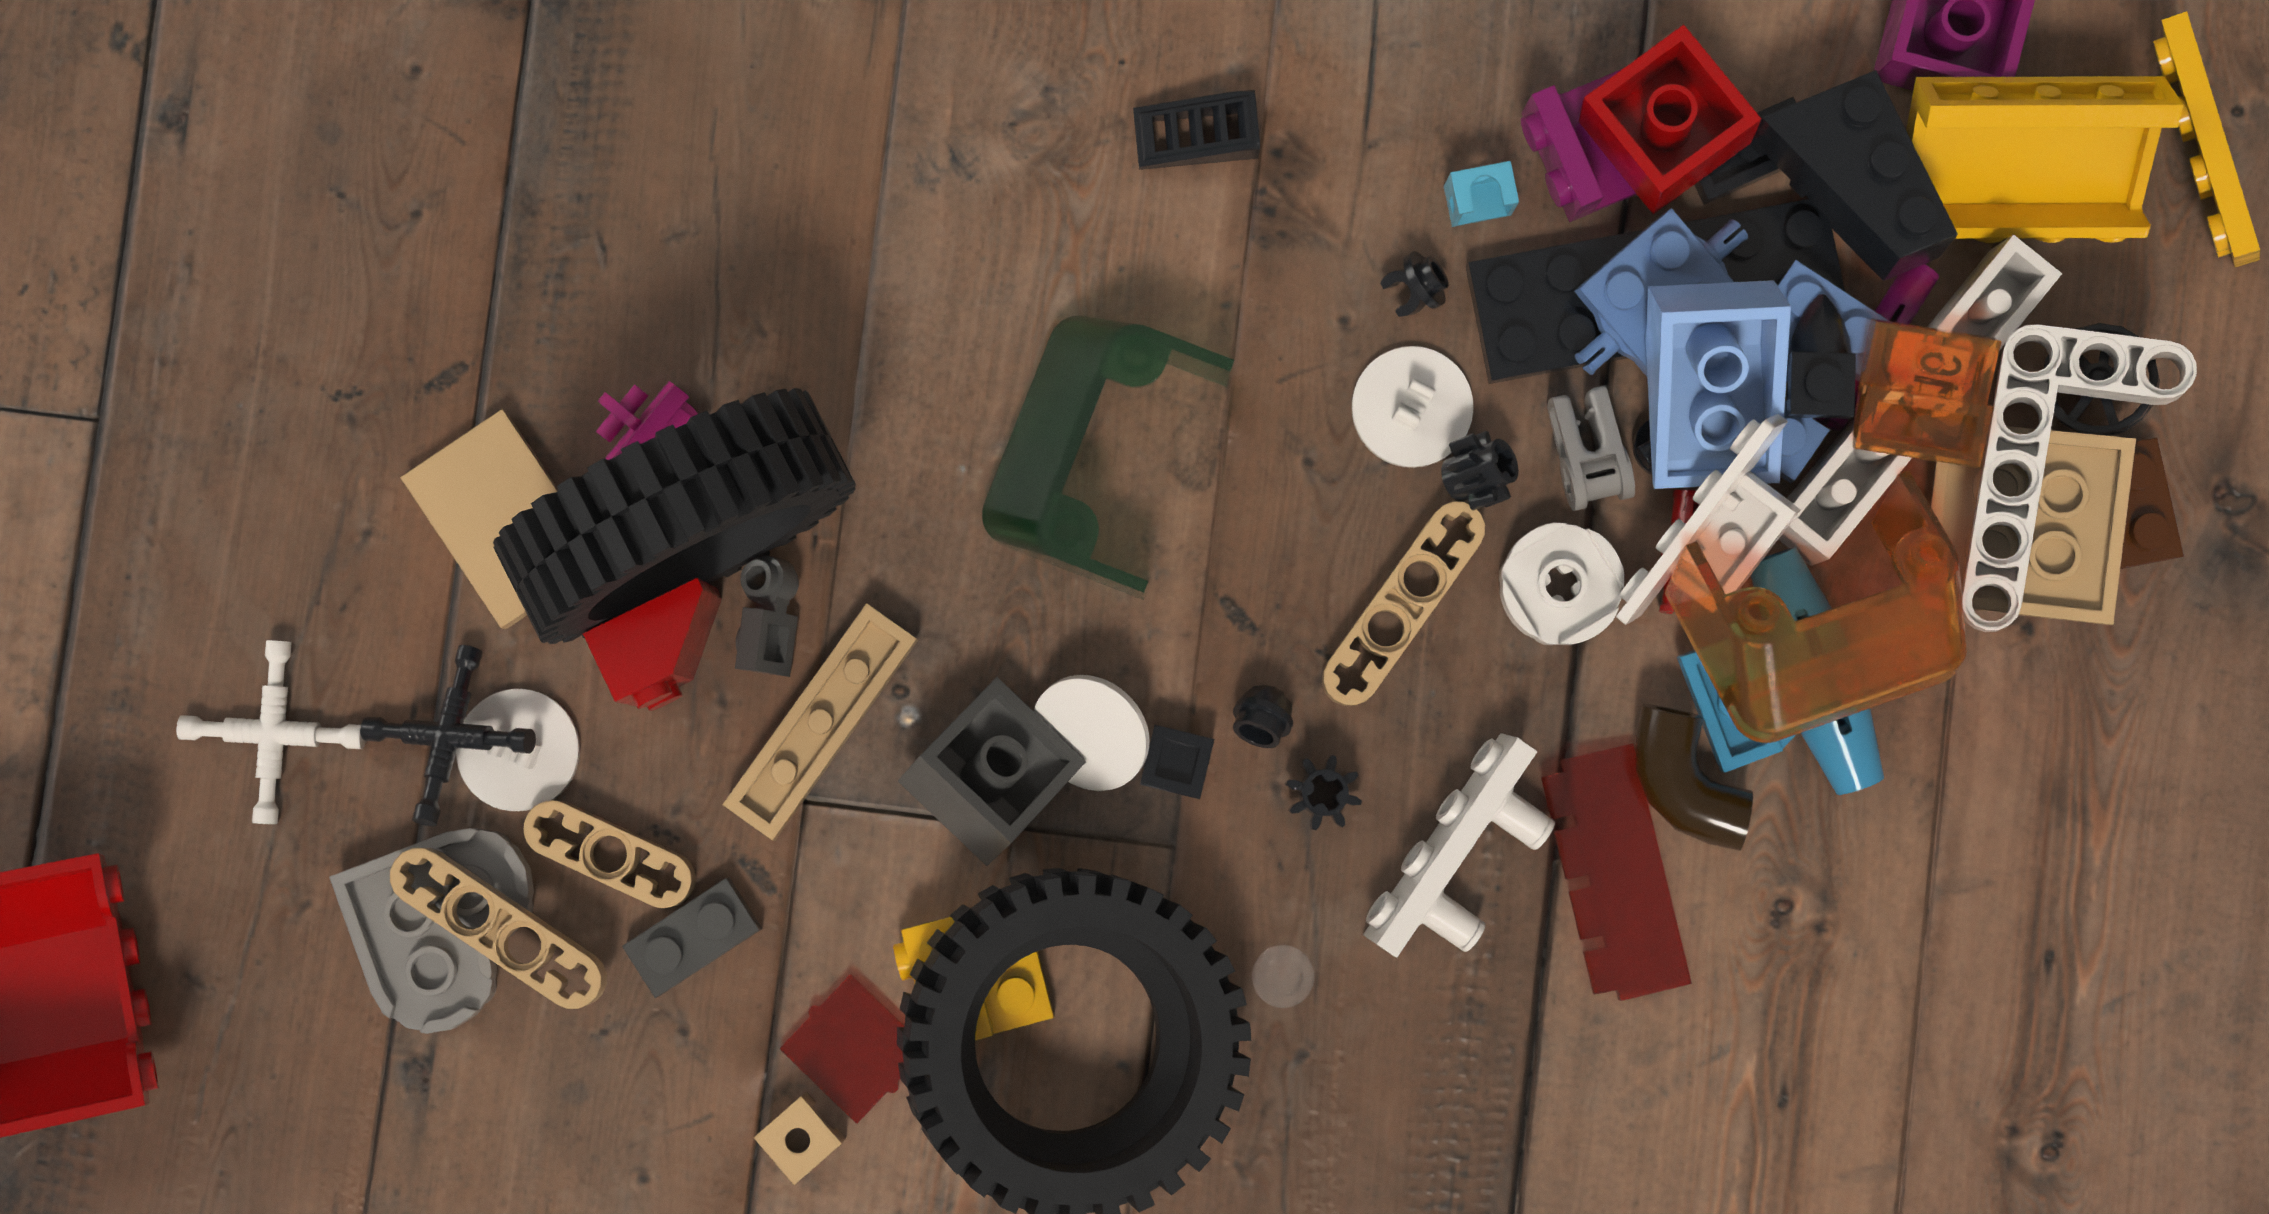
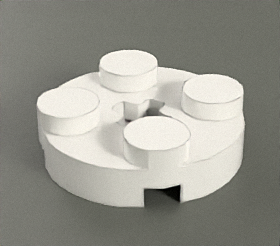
(1568, 549)

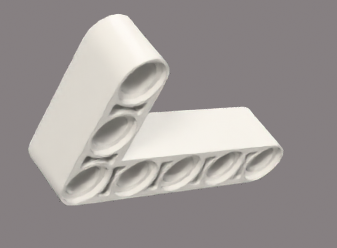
(2030, 450)

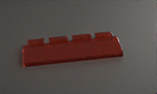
(1625, 871)

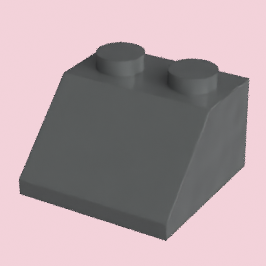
(991, 771)

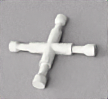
(270, 732)

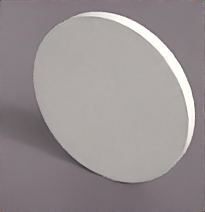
(1412, 406)
(1100, 726)
(521, 779)

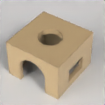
(822, 1139)

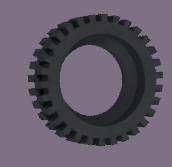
(673, 512)
(1167, 1116)

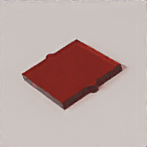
(849, 1048)

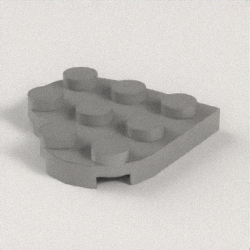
(408, 960)

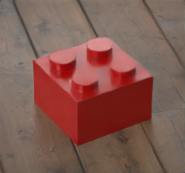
(1668, 119)

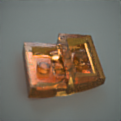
(1925, 393)

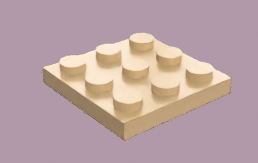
(2075, 532)

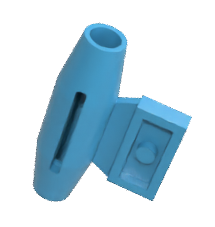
(1842, 748)

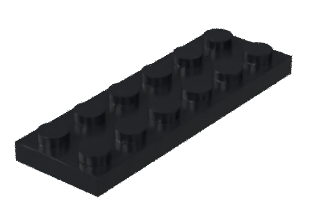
(1537, 323)

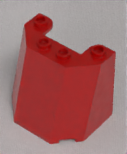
(68, 998)

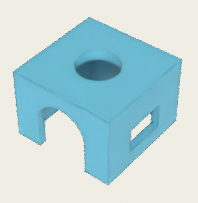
(1481, 193)

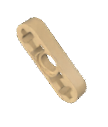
(575, 820)

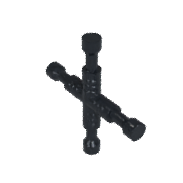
(447, 735)

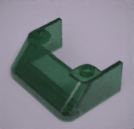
(1025, 497)

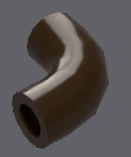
(1677, 785)

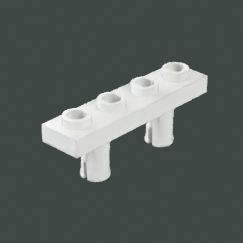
(1431, 864)

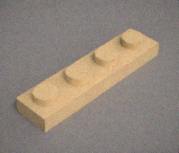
(820, 722)

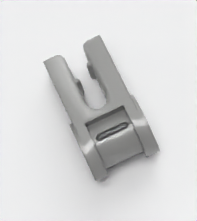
(1589, 473)

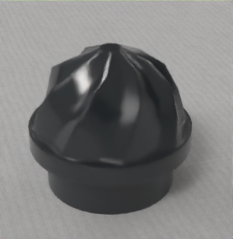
(1263, 716)

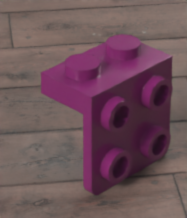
(1576, 168)

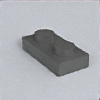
(692, 937)

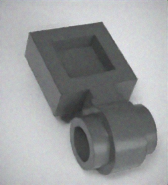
(767, 632)

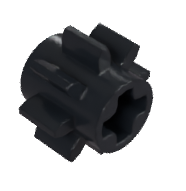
(1479, 470)
(1339, 797)

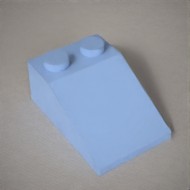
(1710, 371)

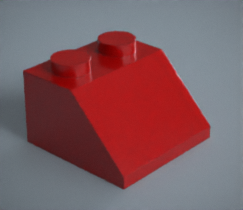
(655, 645)

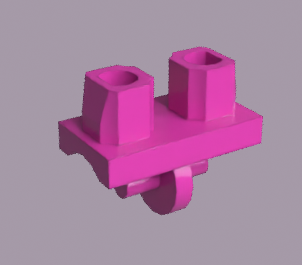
(665, 410)

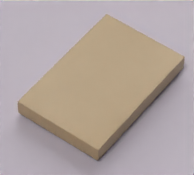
(475, 492)

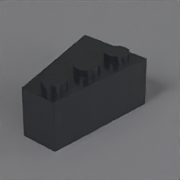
(1861, 173)

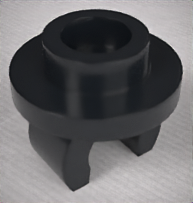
(1425, 280)

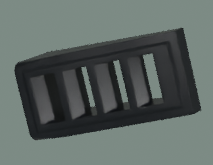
(1222, 150)

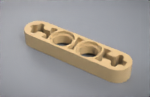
(1396, 599)
(494, 934)

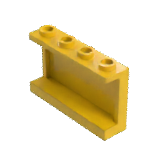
(2042, 152)

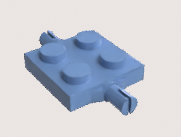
(1656, 257)

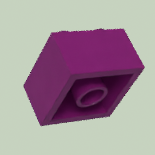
(1952, 39)

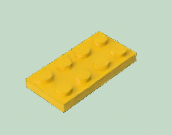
(2199, 120)

